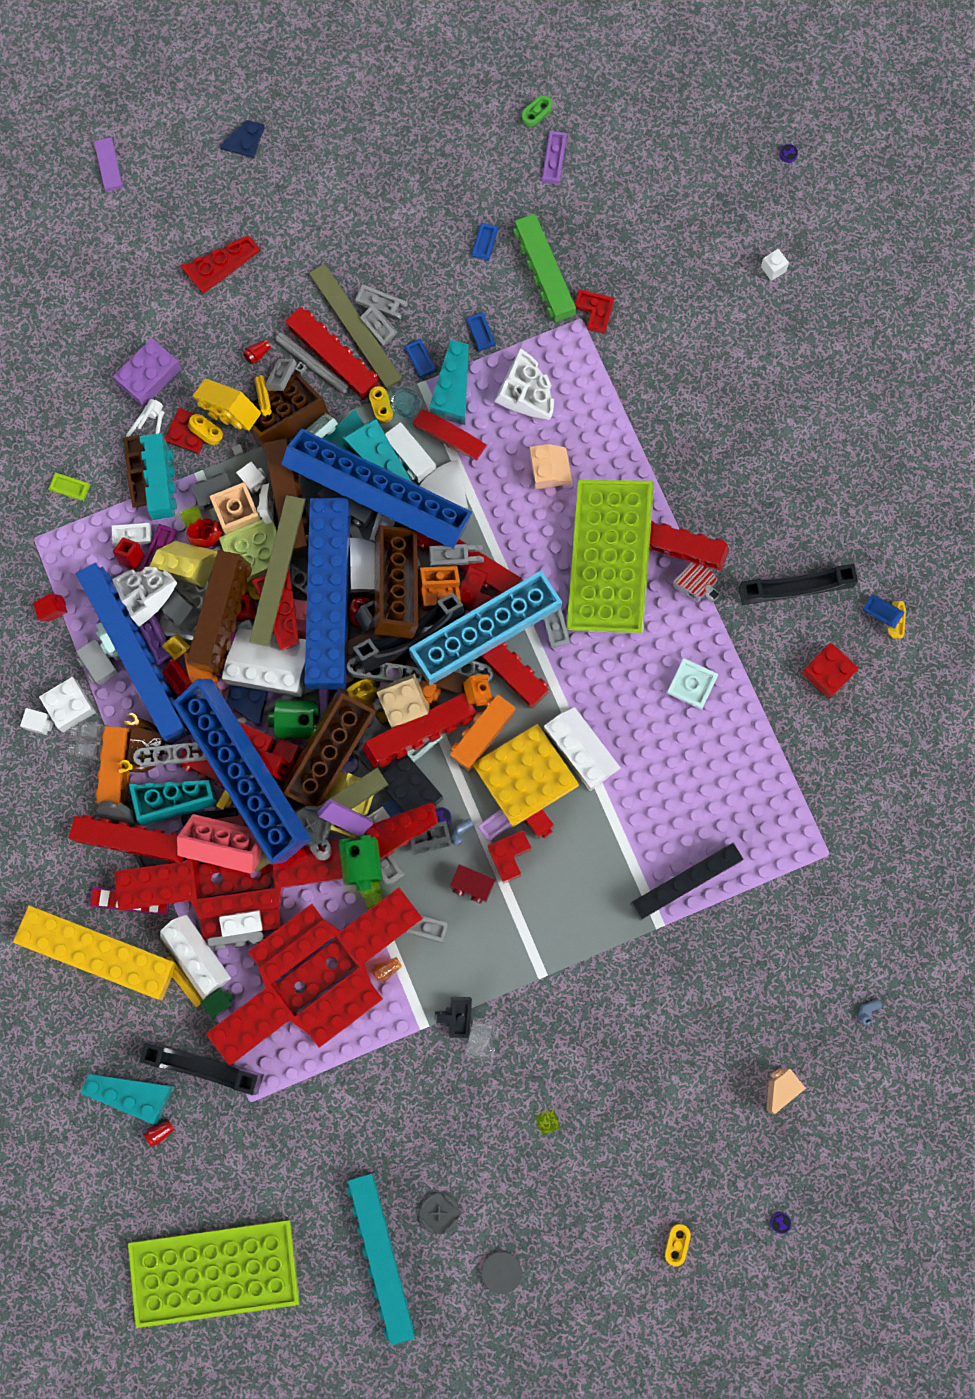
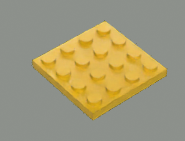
(525, 775)

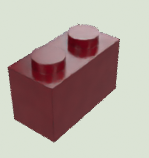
(472, 883)

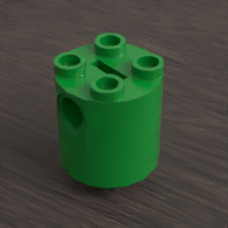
(288, 718)
(361, 867)

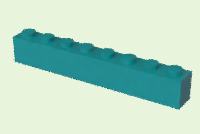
(382, 1259)

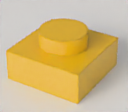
(176, 646)
(224, 801)

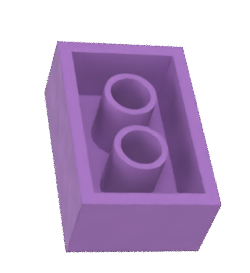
(147, 372)

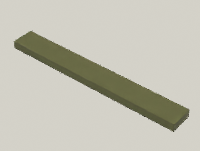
(355, 326)
(277, 571)
(349, 797)

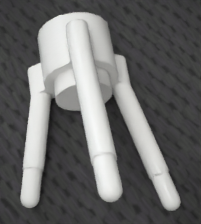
(152, 410)

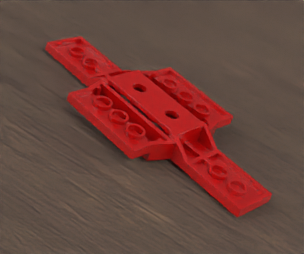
(193, 882)
(336, 1007)

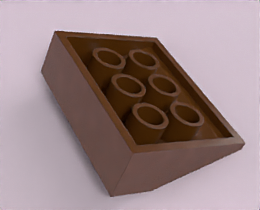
(291, 411)

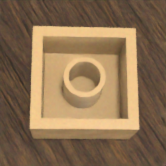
(403, 700)

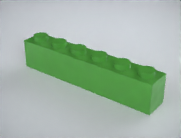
(544, 267)

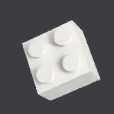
(67, 704)

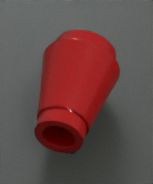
(256, 352)
(157, 1133)

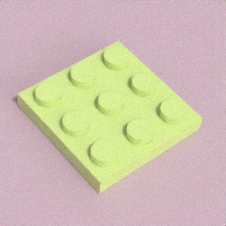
(253, 544)

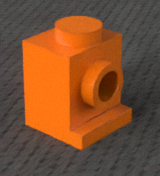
(477, 689)
(430, 693)

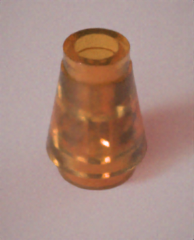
(386, 969)

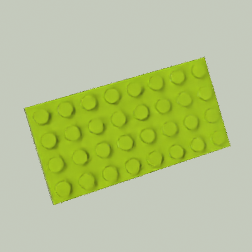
(610, 556)
(213, 1273)

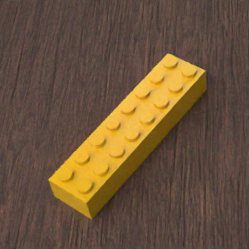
(95, 953)

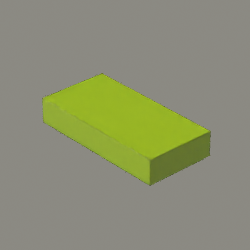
(69, 486)

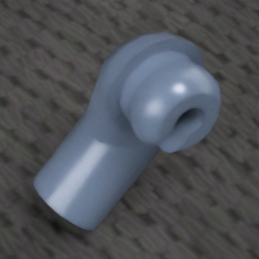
(458, 830)
(866, 1011)

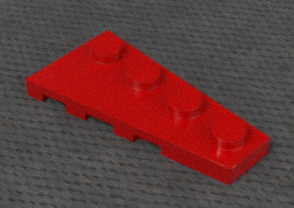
(213, 268)
(285, 624)
(401, 828)

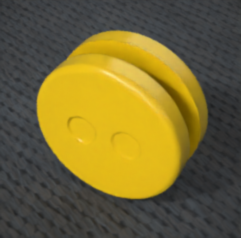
(364, 689)

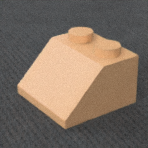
(550, 466)
(235, 508)
(782, 1089)

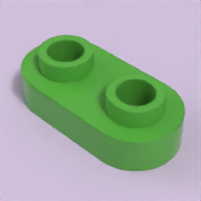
(536, 111)

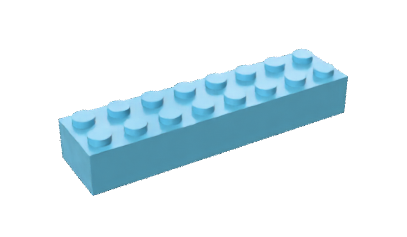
(485, 628)

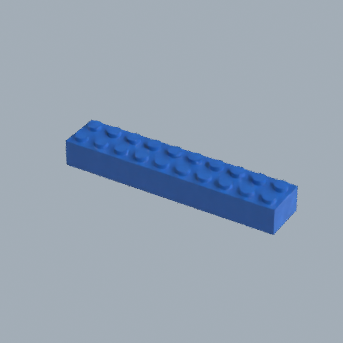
(376, 488)
(327, 593)
(131, 650)
(241, 771)

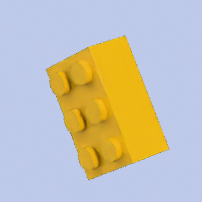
(226, 404)

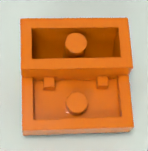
(437, 583)

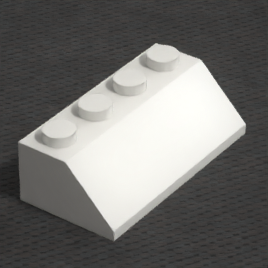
(581, 748)
(194, 956)

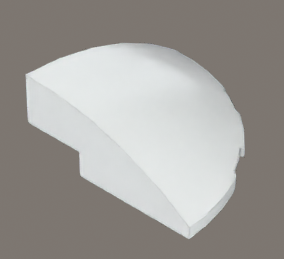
(526, 388)
(447, 483)
(362, 565)
(144, 591)

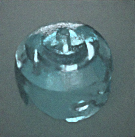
(399, 404)

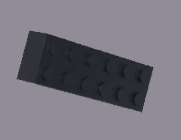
(406, 781)

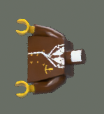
(142, 736)

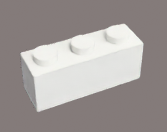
(410, 453)

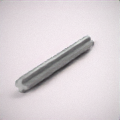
(312, 363)

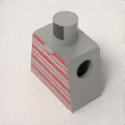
(697, 582)

